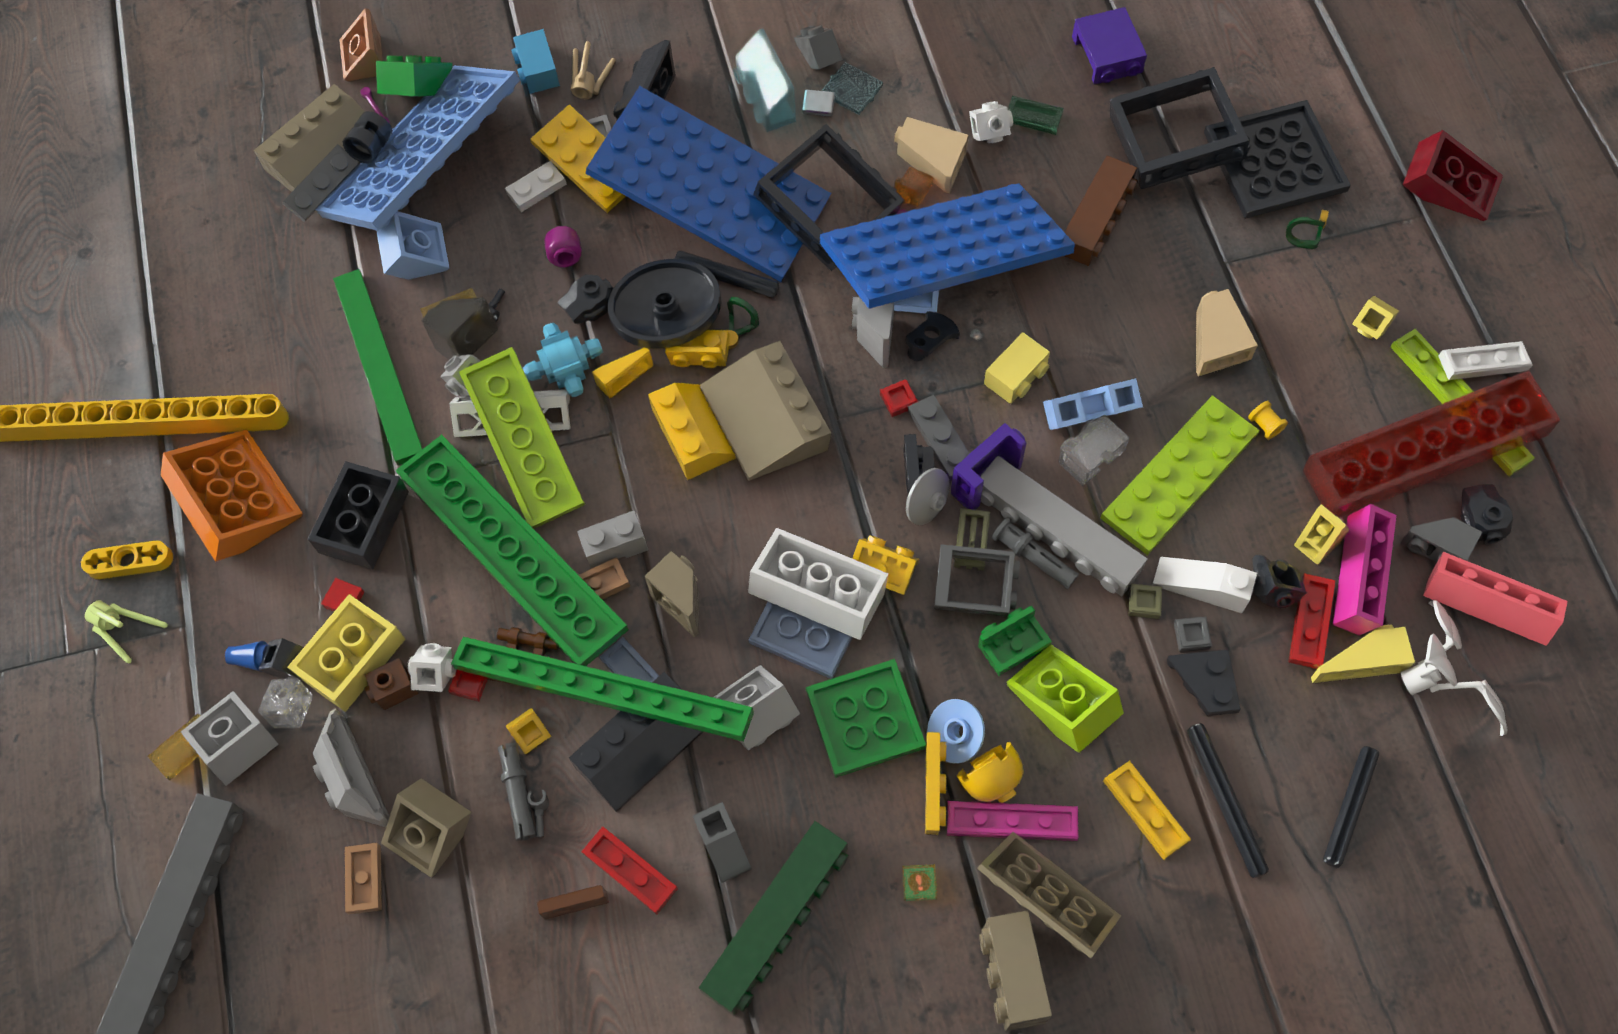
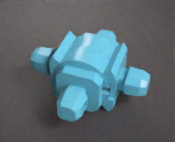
(563, 359)

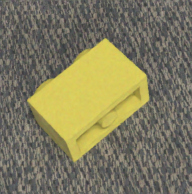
(1017, 368)

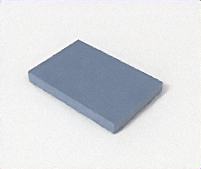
(800, 640)

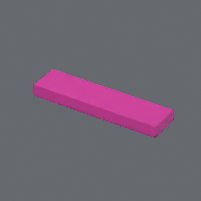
(1002, 819)

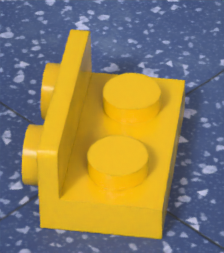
(706, 350)
(897, 563)

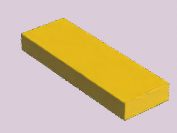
(1146, 810)

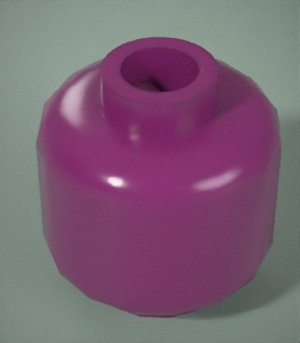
(562, 246)

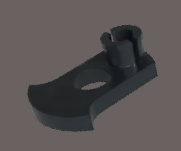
(922, 345)

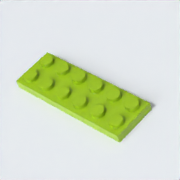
(521, 438)
(1179, 475)

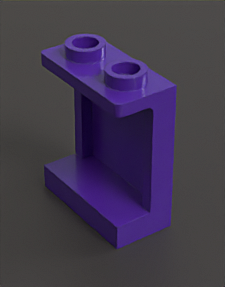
(1110, 45)
(967, 479)

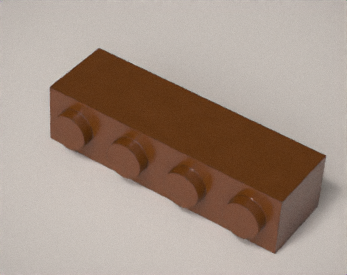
(1099, 207)

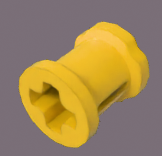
(1268, 420)

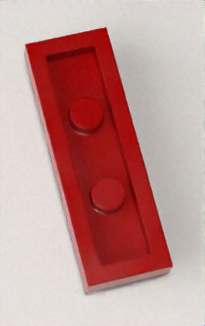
(1312, 622)
(629, 870)

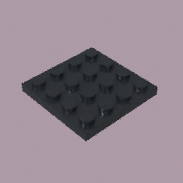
(1285, 160)

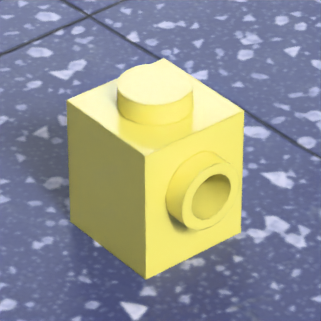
(1375, 318)

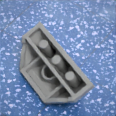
(346, 773)

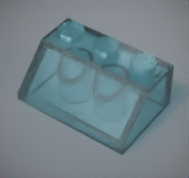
(765, 83)

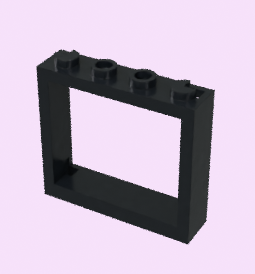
(1189, 160)
(850, 161)

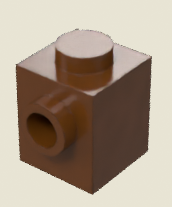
(389, 684)

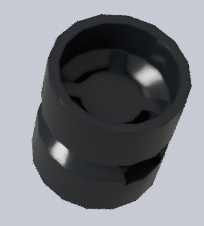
(367, 137)

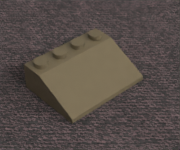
(309, 137)
(766, 411)
(1050, 894)

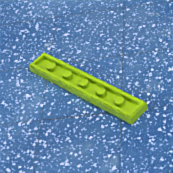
(1427, 366)

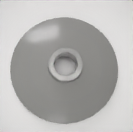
(927, 496)

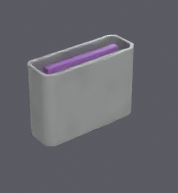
(818, 103)

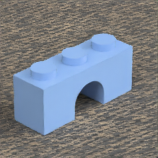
(1092, 404)

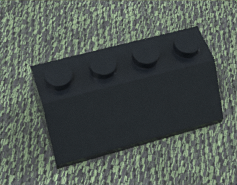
(630, 752)

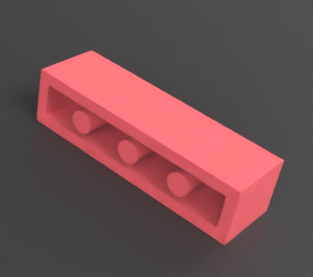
(1495, 598)

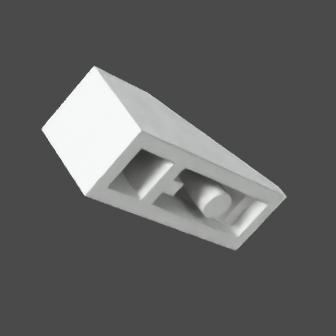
(1207, 581)

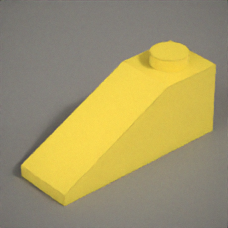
(1321, 535)
(1376, 654)

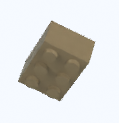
(1015, 971)

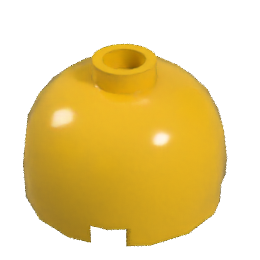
(993, 774)

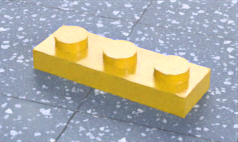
(935, 784)

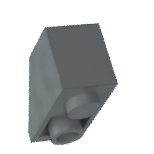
(818, 46)
(1442, 536)
(722, 842)

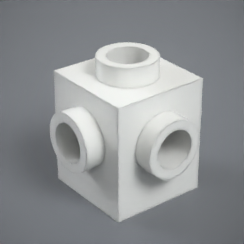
(991, 122)
(431, 668)

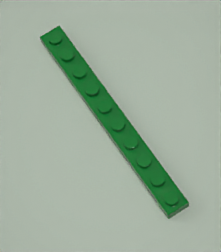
(604, 688)

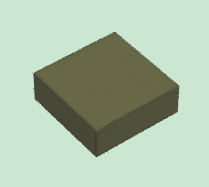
(1145, 601)

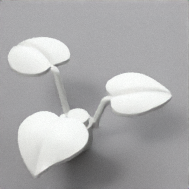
(1426, 672)

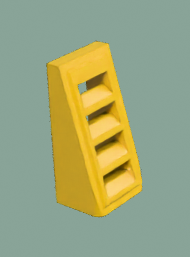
(620, 373)

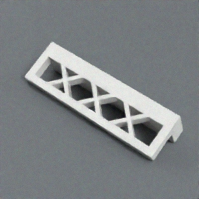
(546, 399)

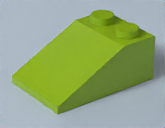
(1067, 697)

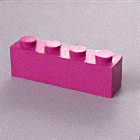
(1365, 570)

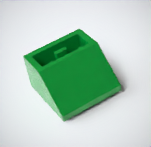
(411, 75)

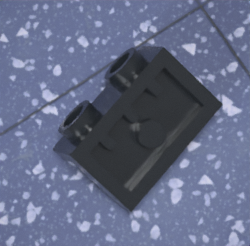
(916, 460)

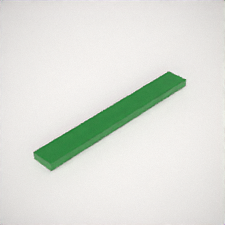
(378, 366)

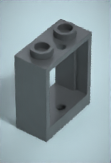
(1011, 572)

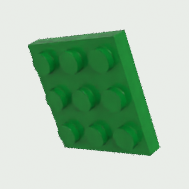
(865, 718)

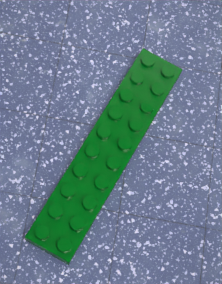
(512, 552)

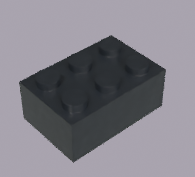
(358, 515)

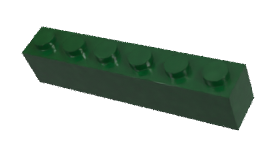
(774, 918)

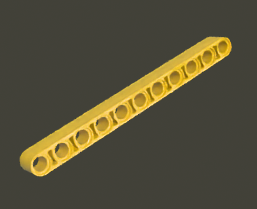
(111, 419)

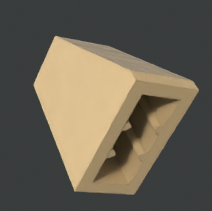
(932, 150)
(1221, 334)

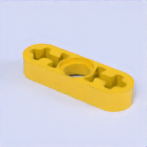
(115, 554)

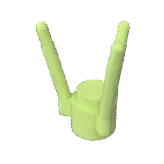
(107, 617)

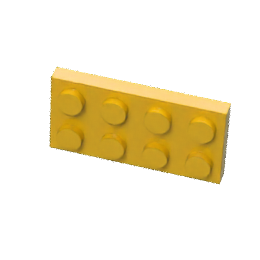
(570, 145)

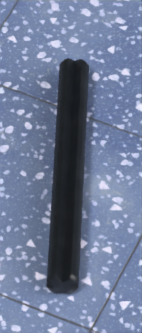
(1227, 801)

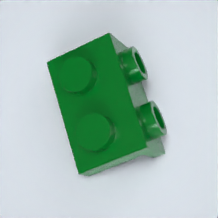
(1013, 640)

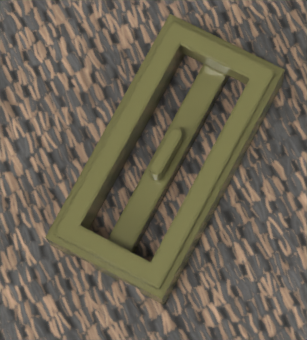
(974, 514)

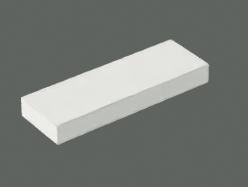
(1485, 360)

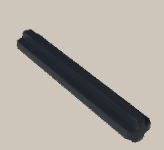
(733, 275)
(1351, 807)

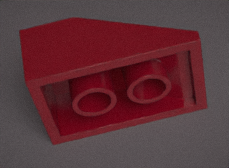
(1452, 177)

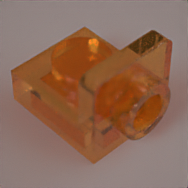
(913, 186)

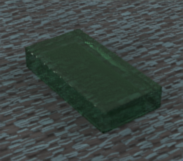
(1035, 114)

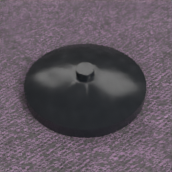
(664, 303)

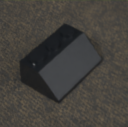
(653, 72)

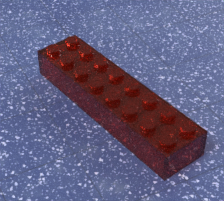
(1430, 444)

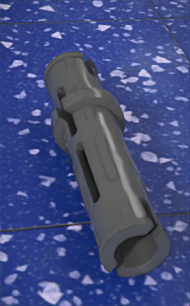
(514, 777)

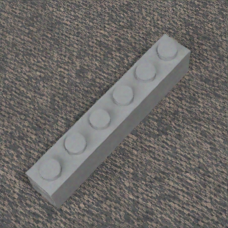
(1061, 527)

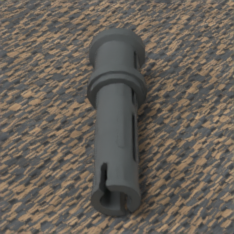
(1024, 546)

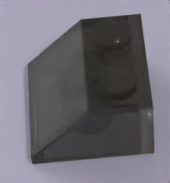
(460, 326)

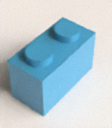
(536, 61)

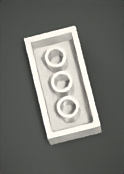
(817, 583)

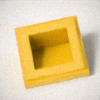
(528, 731)

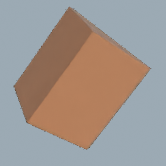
(361, 48)

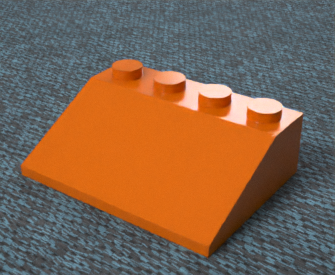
(229, 493)

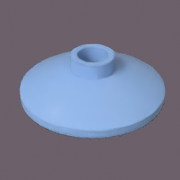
(948, 719)

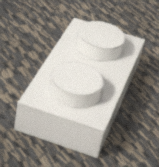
(535, 186)

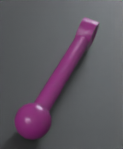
(367, 94)

